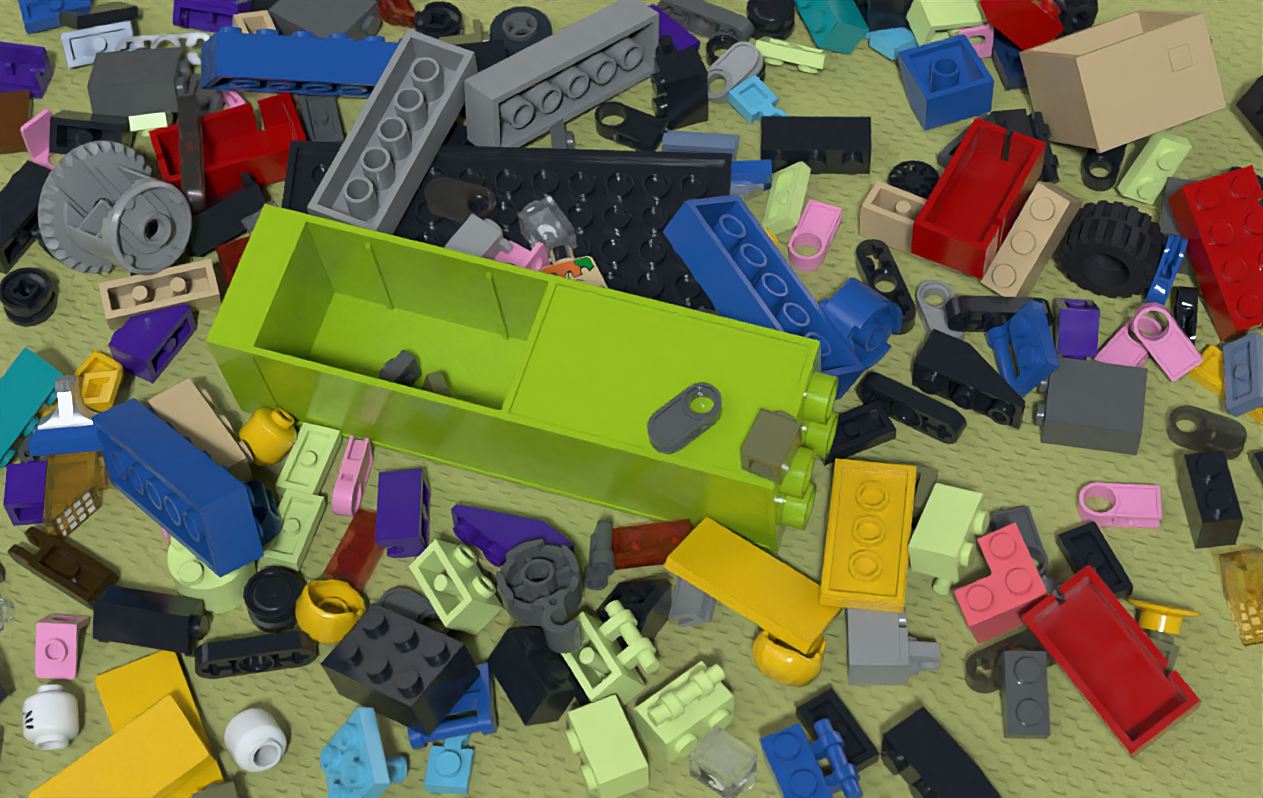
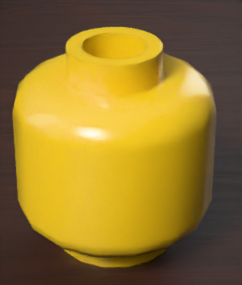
(268, 435)

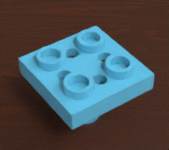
(356, 759)

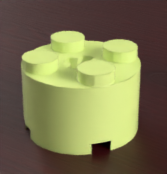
(199, 582)

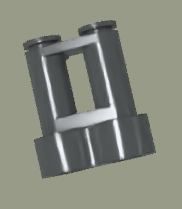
(600, 557)

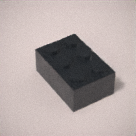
(401, 669)

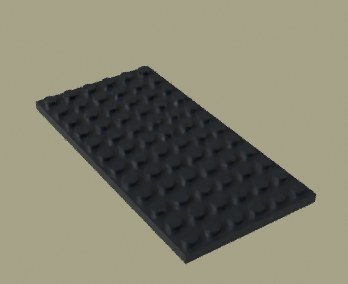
(609, 196)

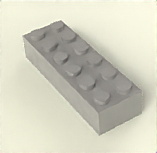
(562, 75)
(396, 135)

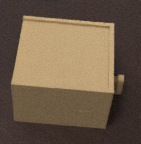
(1124, 78)

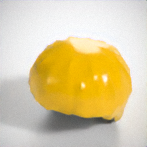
(328, 610)
(785, 663)

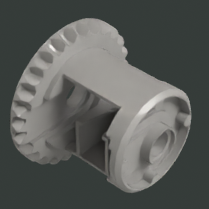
(115, 229)

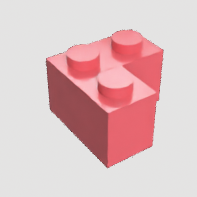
(1014, 588)

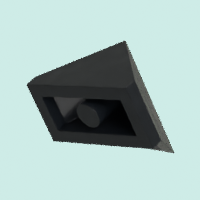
(647, 601)

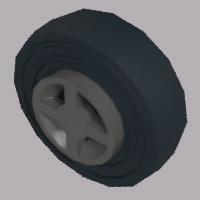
(520, 28)

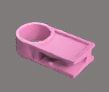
(815, 228)
(1170, 348)
(1126, 351)
(352, 477)
(1131, 505)

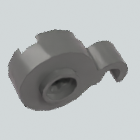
(543, 589)

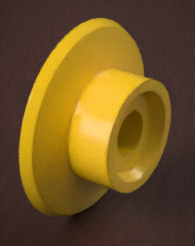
(1162, 617)

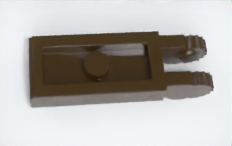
(64, 567)

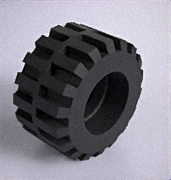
(1111, 249)

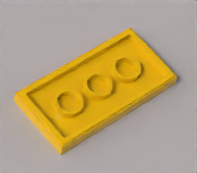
(868, 536)
(753, 584)
(139, 686)
(138, 761)

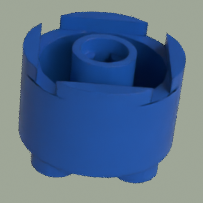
(863, 320)

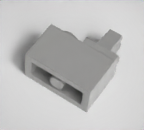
(882, 651)

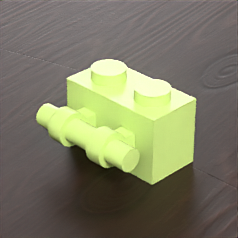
(948, 535)
(603, 664)
(685, 711)

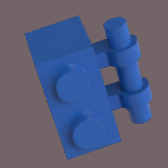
(796, 768)

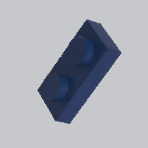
(1008, 61)

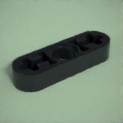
(886, 271)
(979, 312)
(913, 408)
(254, 654)

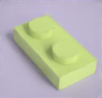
(807, 57)
(151, 121)
(1154, 166)
(786, 198)
(309, 459)
(299, 520)

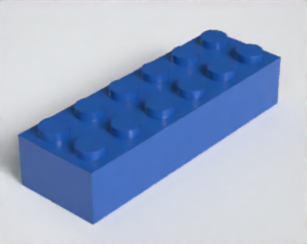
(293, 62)
(753, 280)
(179, 487)

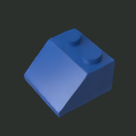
(946, 81)

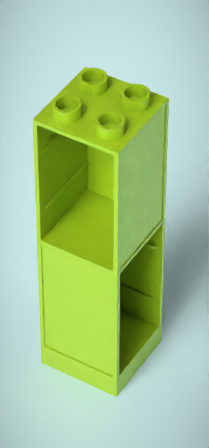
(538, 368)

